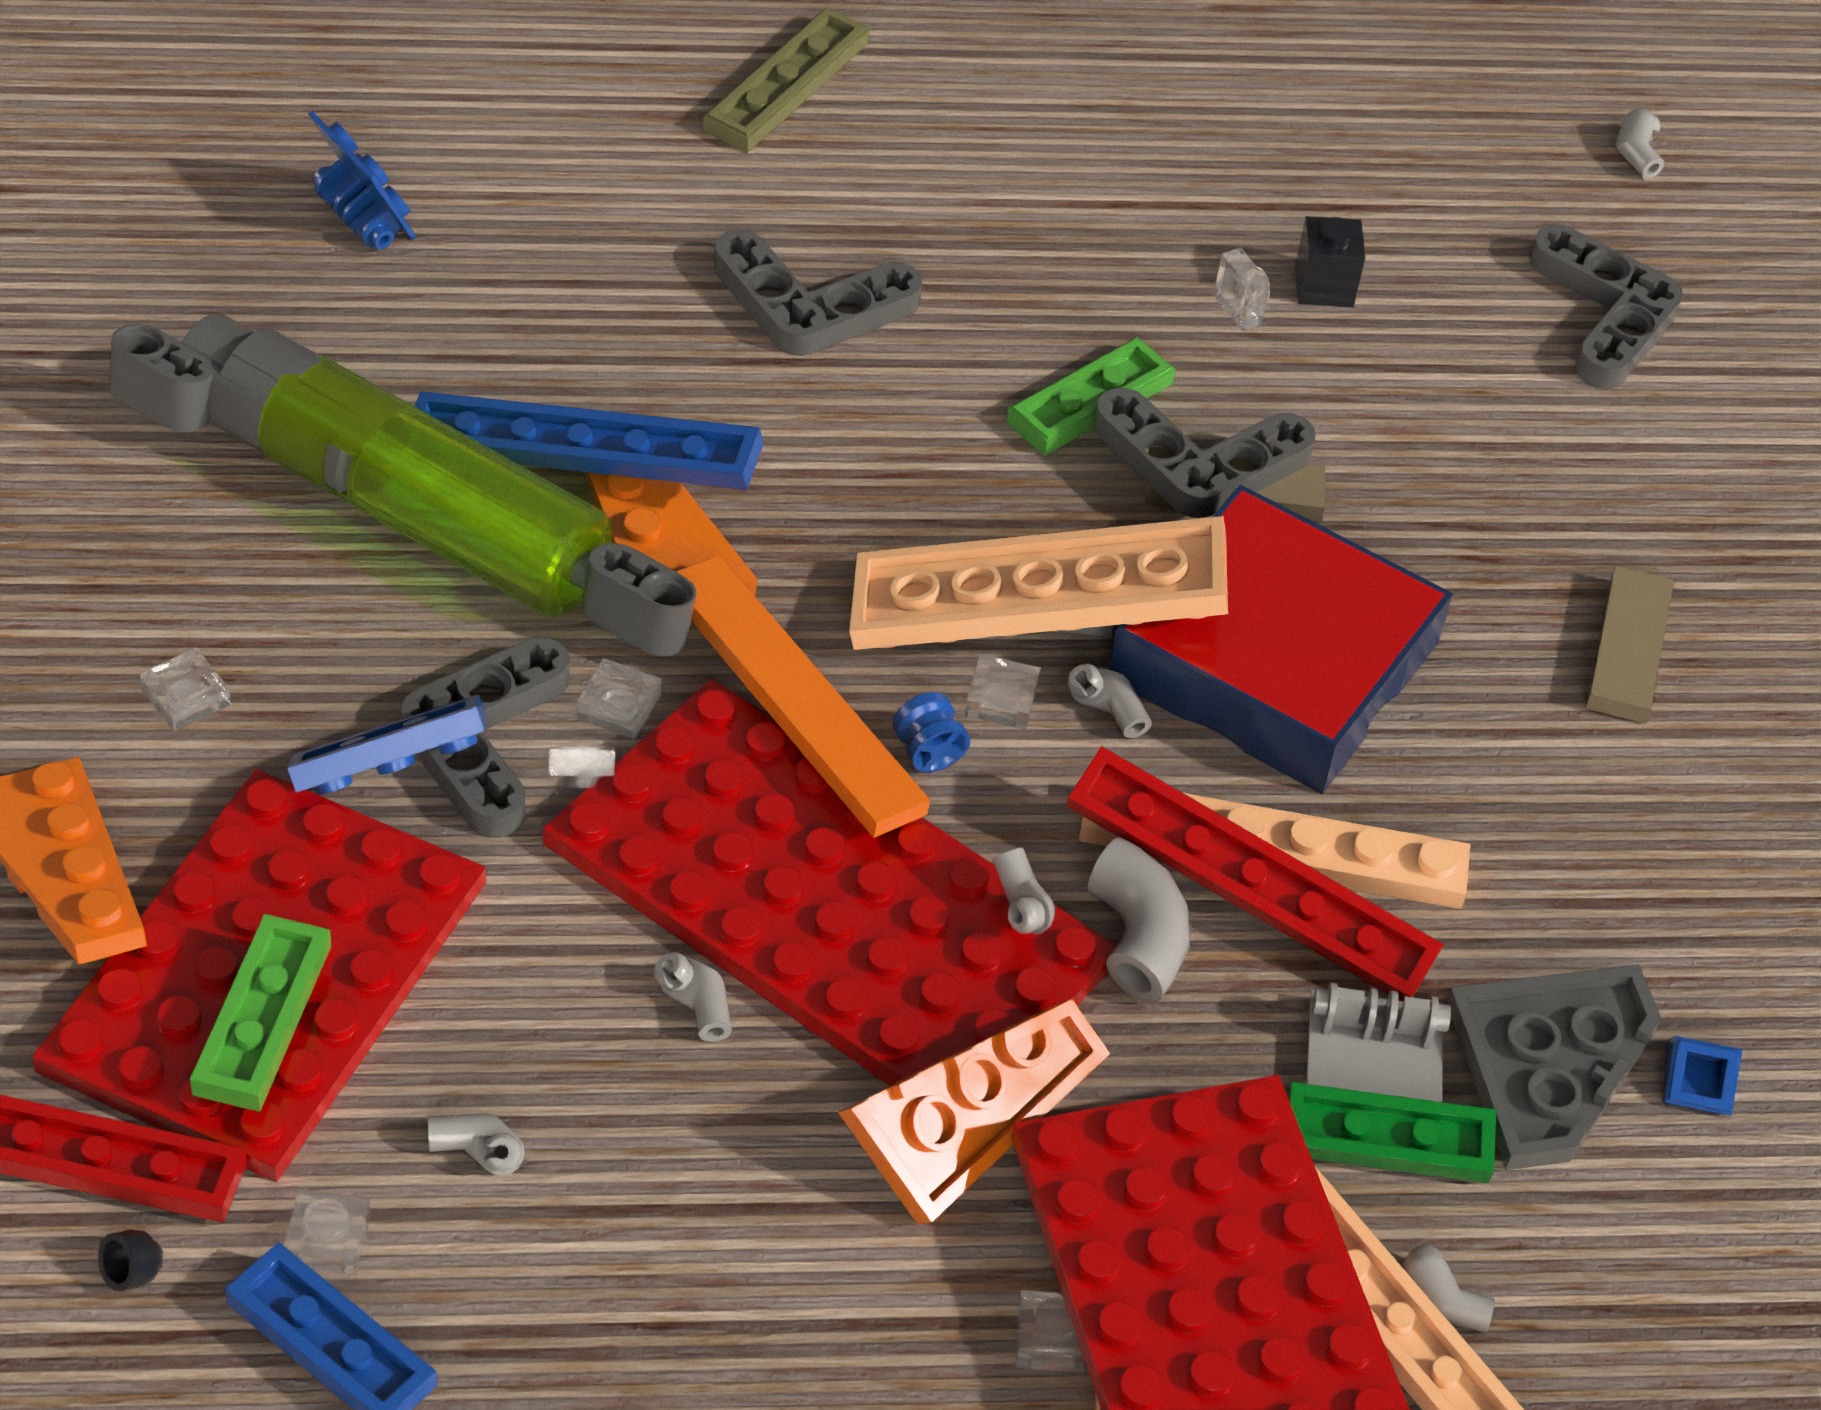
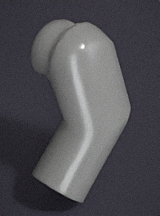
(481, 1137)

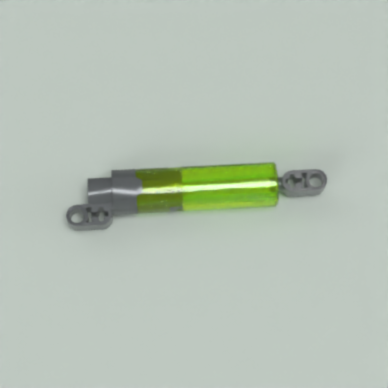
(403, 472)

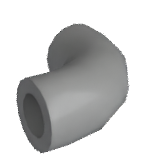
(1152, 917)

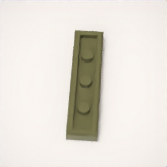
(785, 80)

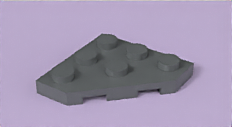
(1552, 1053)

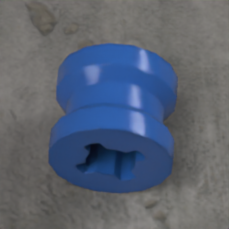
(931, 732)

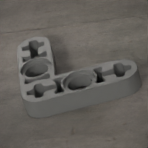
(881, 292)
(1626, 306)
(1190, 464)
(503, 672)

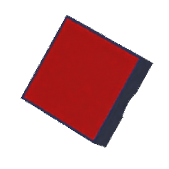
(1307, 644)

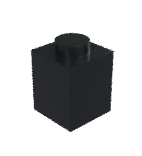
(1329, 261)

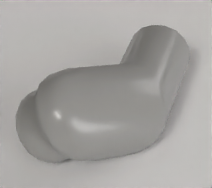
(1634, 142)
(1112, 694)
(1030, 906)
(698, 989)
(1432, 1275)

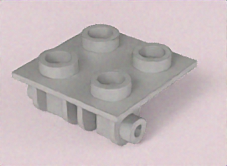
(1376, 1042)

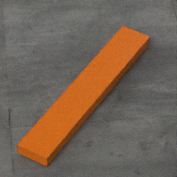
(802, 701)

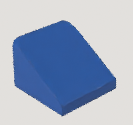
(1701, 1075)

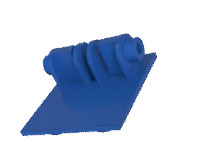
(356, 190)

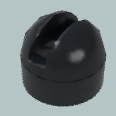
(129, 1259)

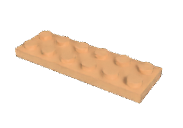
(1040, 583)

